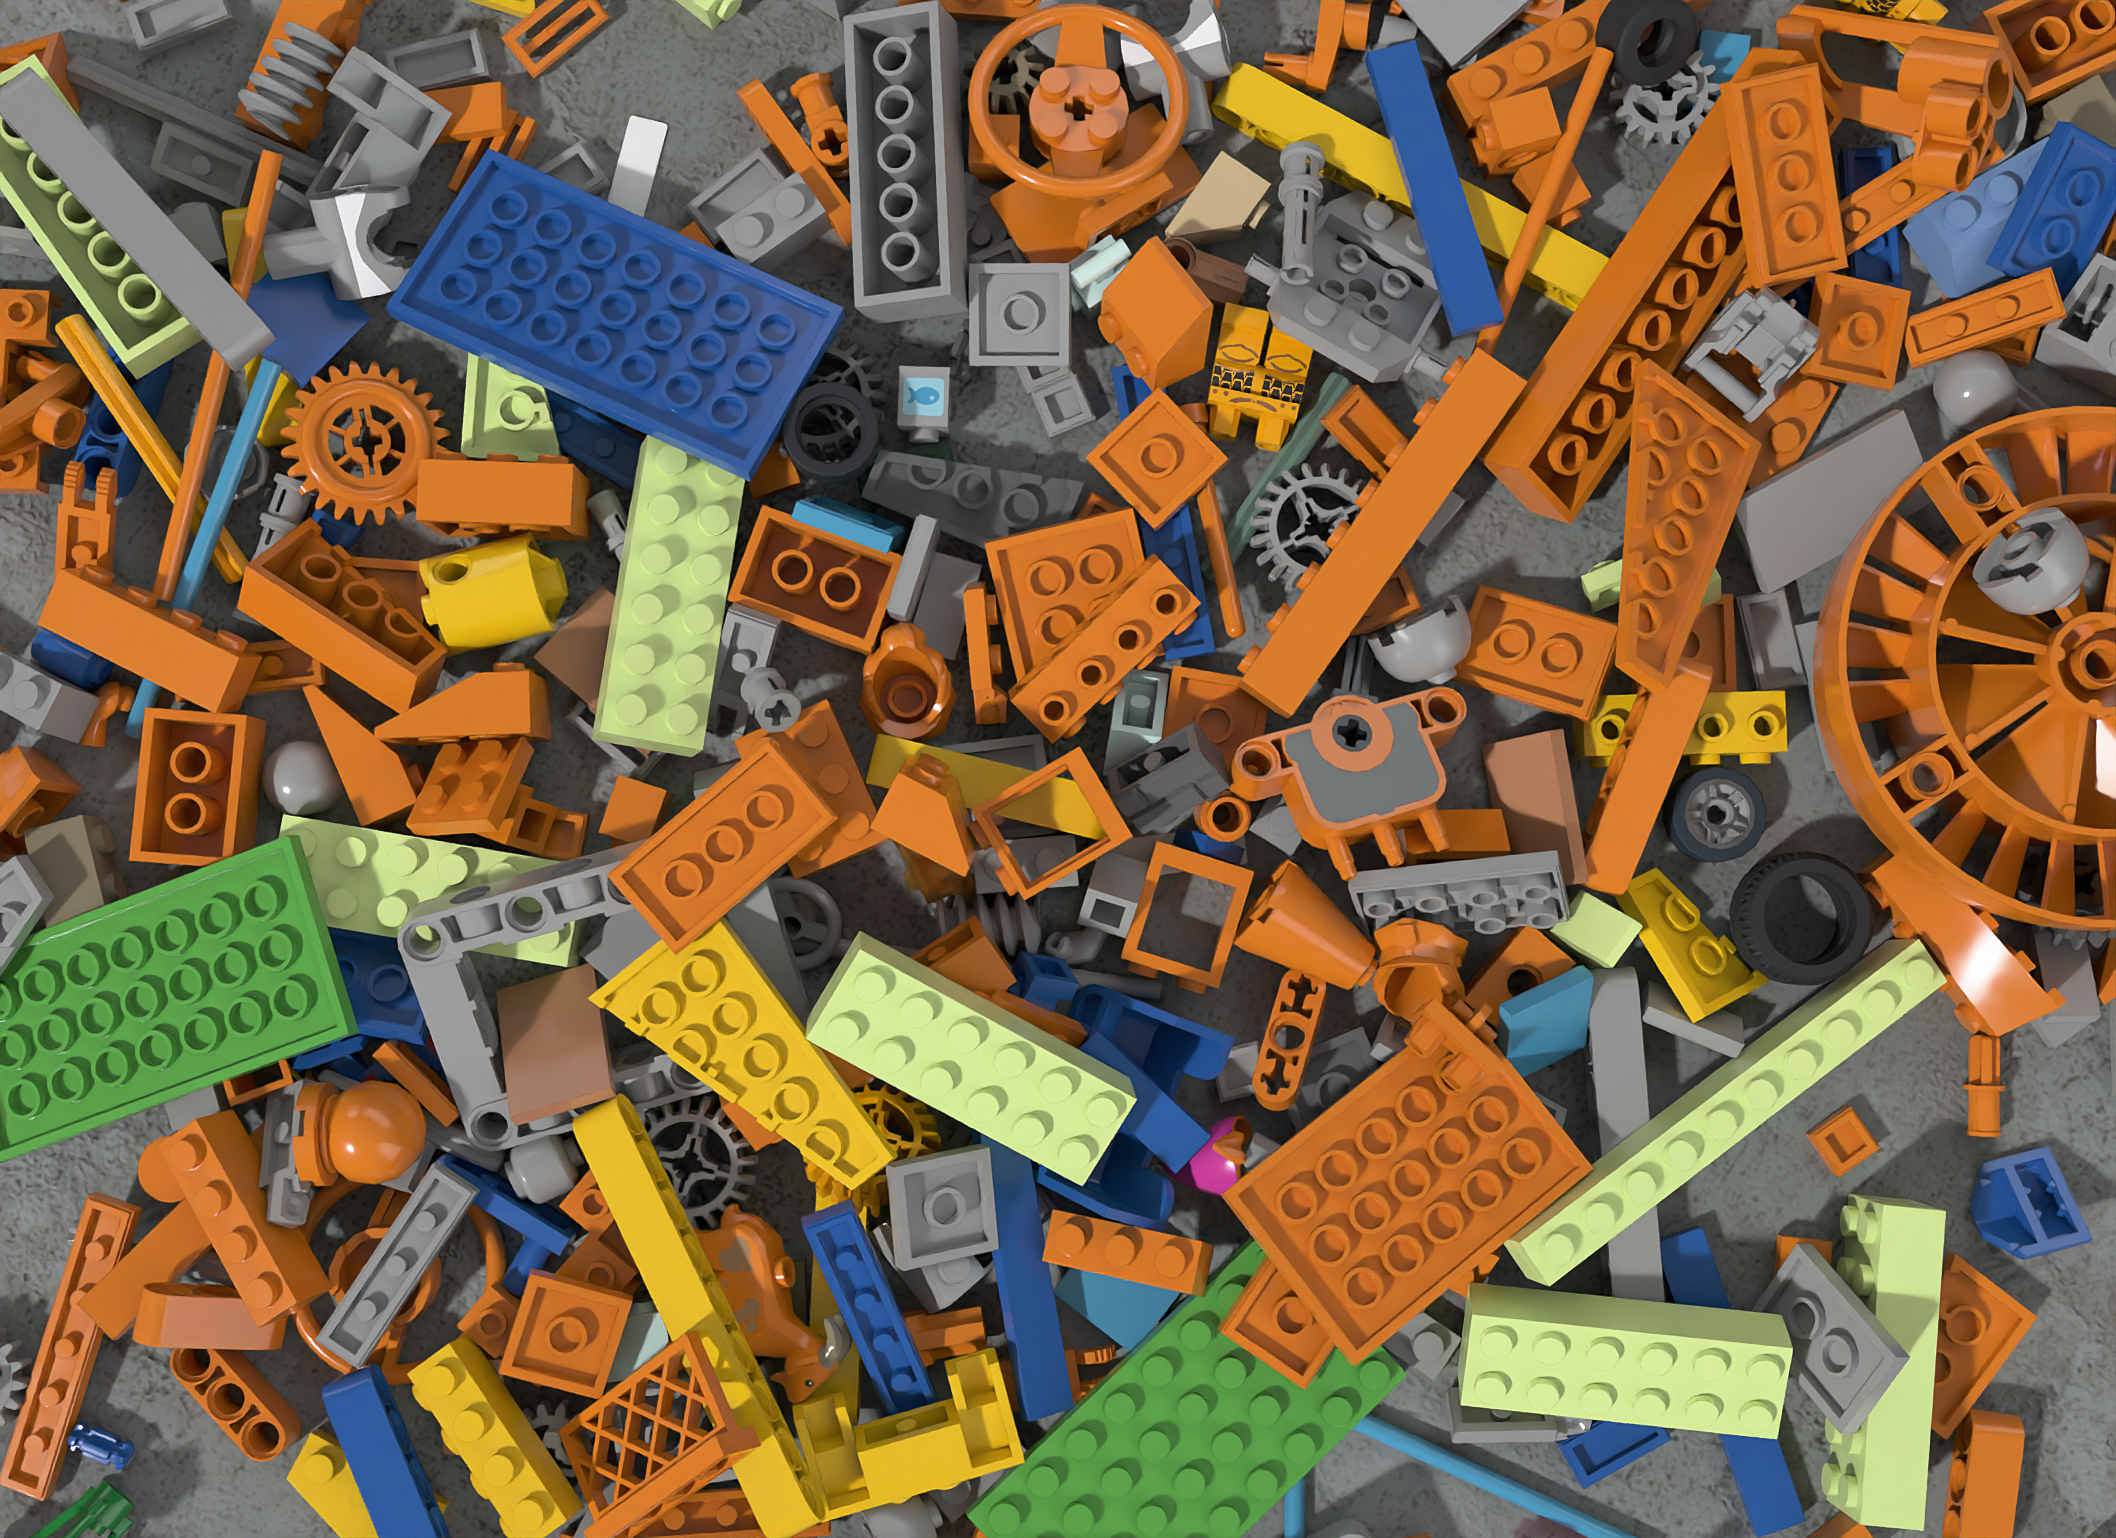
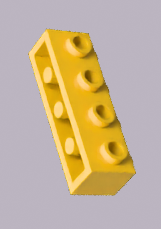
(1727, 725)
(494, 1440)

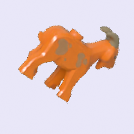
(757, 1284)

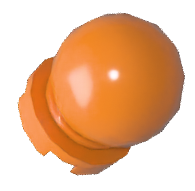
(363, 1133)

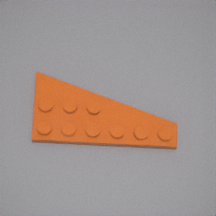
(1679, 507)

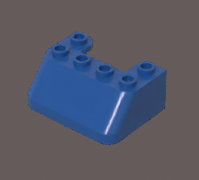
(1165, 1049)

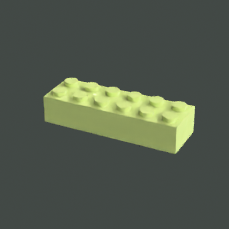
(109, 285)
(669, 602)
(376, 877)
(970, 1059)
(1896, 1271)
(1624, 1360)

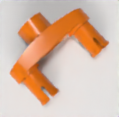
(1339, 27)
(46, 411)

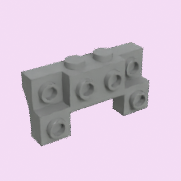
(380, 145)

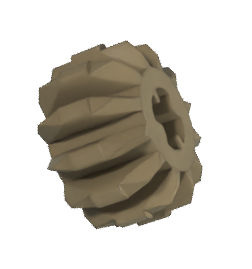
(1021, 72)

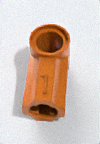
(947, 1332)

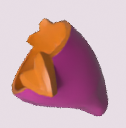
(1218, 1160)

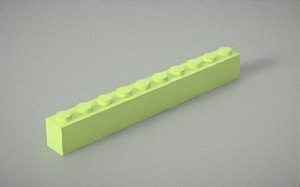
(1725, 1108)

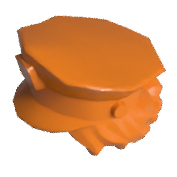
(906, 686)
(1416, 965)

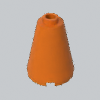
(1305, 931)

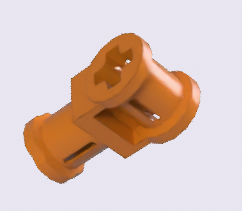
(824, 122)

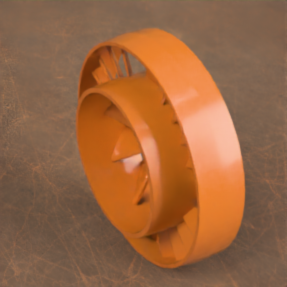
(2054, 772)

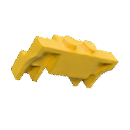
(912, 1449)

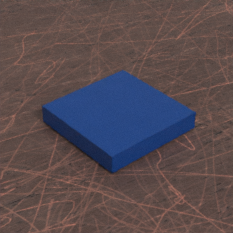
(306, 322)

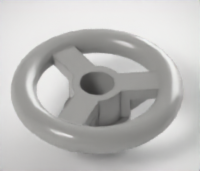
(806, 912)

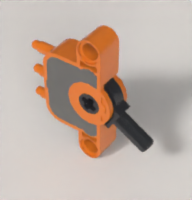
(1362, 789)

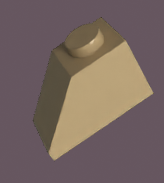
(1222, 204)

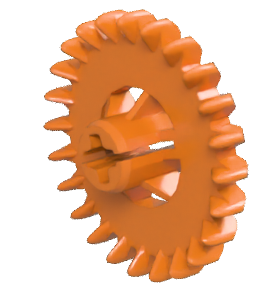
(361, 393)

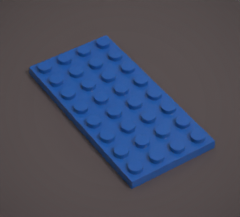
(617, 313)

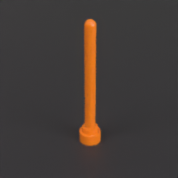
(1216, 538)

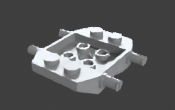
(1371, 337)

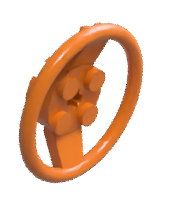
(1079, 89)
(356, 1252)

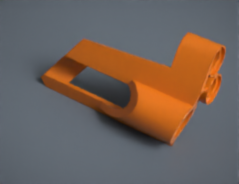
(1947, 87)

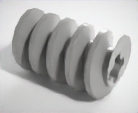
(289, 77)
(1001, 921)

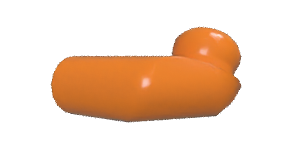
(112, 698)

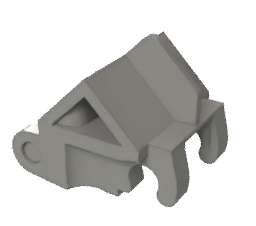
(1767, 335)

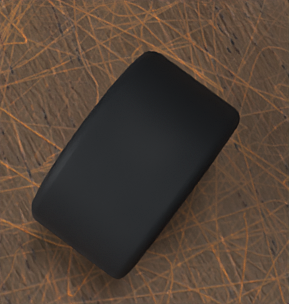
(1661, 53)

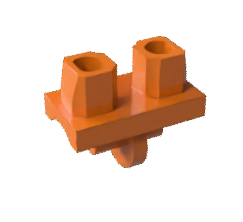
(1472, 1058)

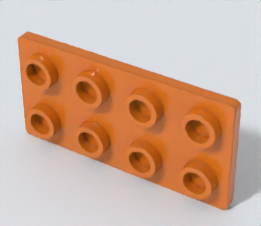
(1063, 229)

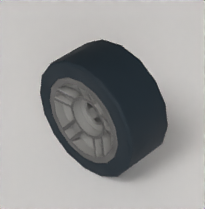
(1725, 791)

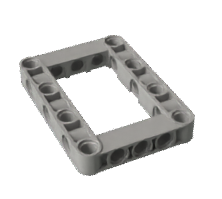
(567, 892)

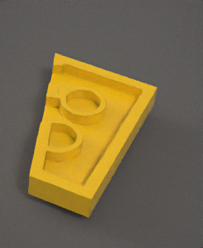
(1689, 955)
(330, 1488)

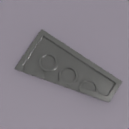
(969, 499)

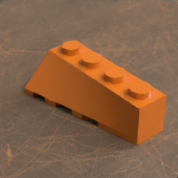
(341, 619)
(1982, 974)

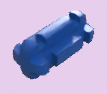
(101, 1445)

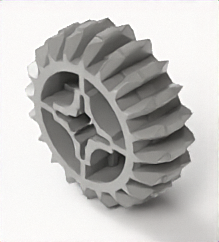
(1305, 509)
(714, 1167)

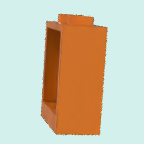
(989, 836)
(1202, 866)

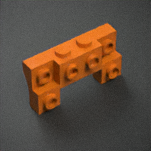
(23, 322)
(598, 1260)

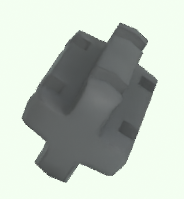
(959, 355)

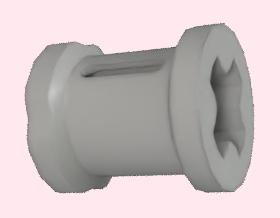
(768, 691)

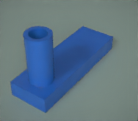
(545, 1227)

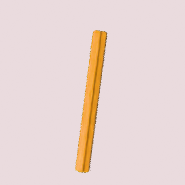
(142, 432)

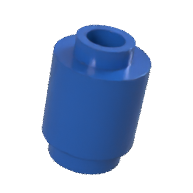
(70, 660)

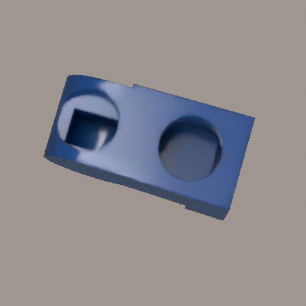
(1043, 980)

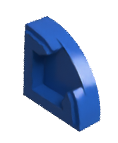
(337, 532)
(1209, 847)

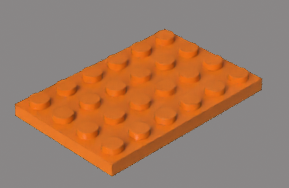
(1403, 1192)

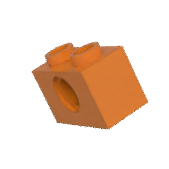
(1513, 133)
(1523, 950)

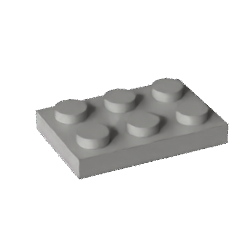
(1837, 1343)

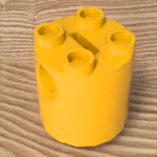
(492, 593)

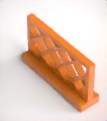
(681, 1474)

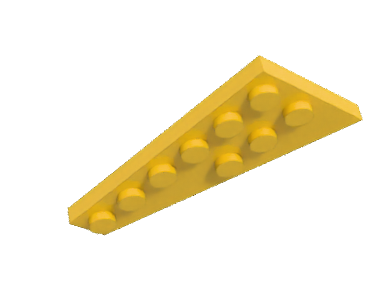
(744, 1041)

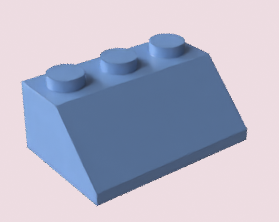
(1962, 228)

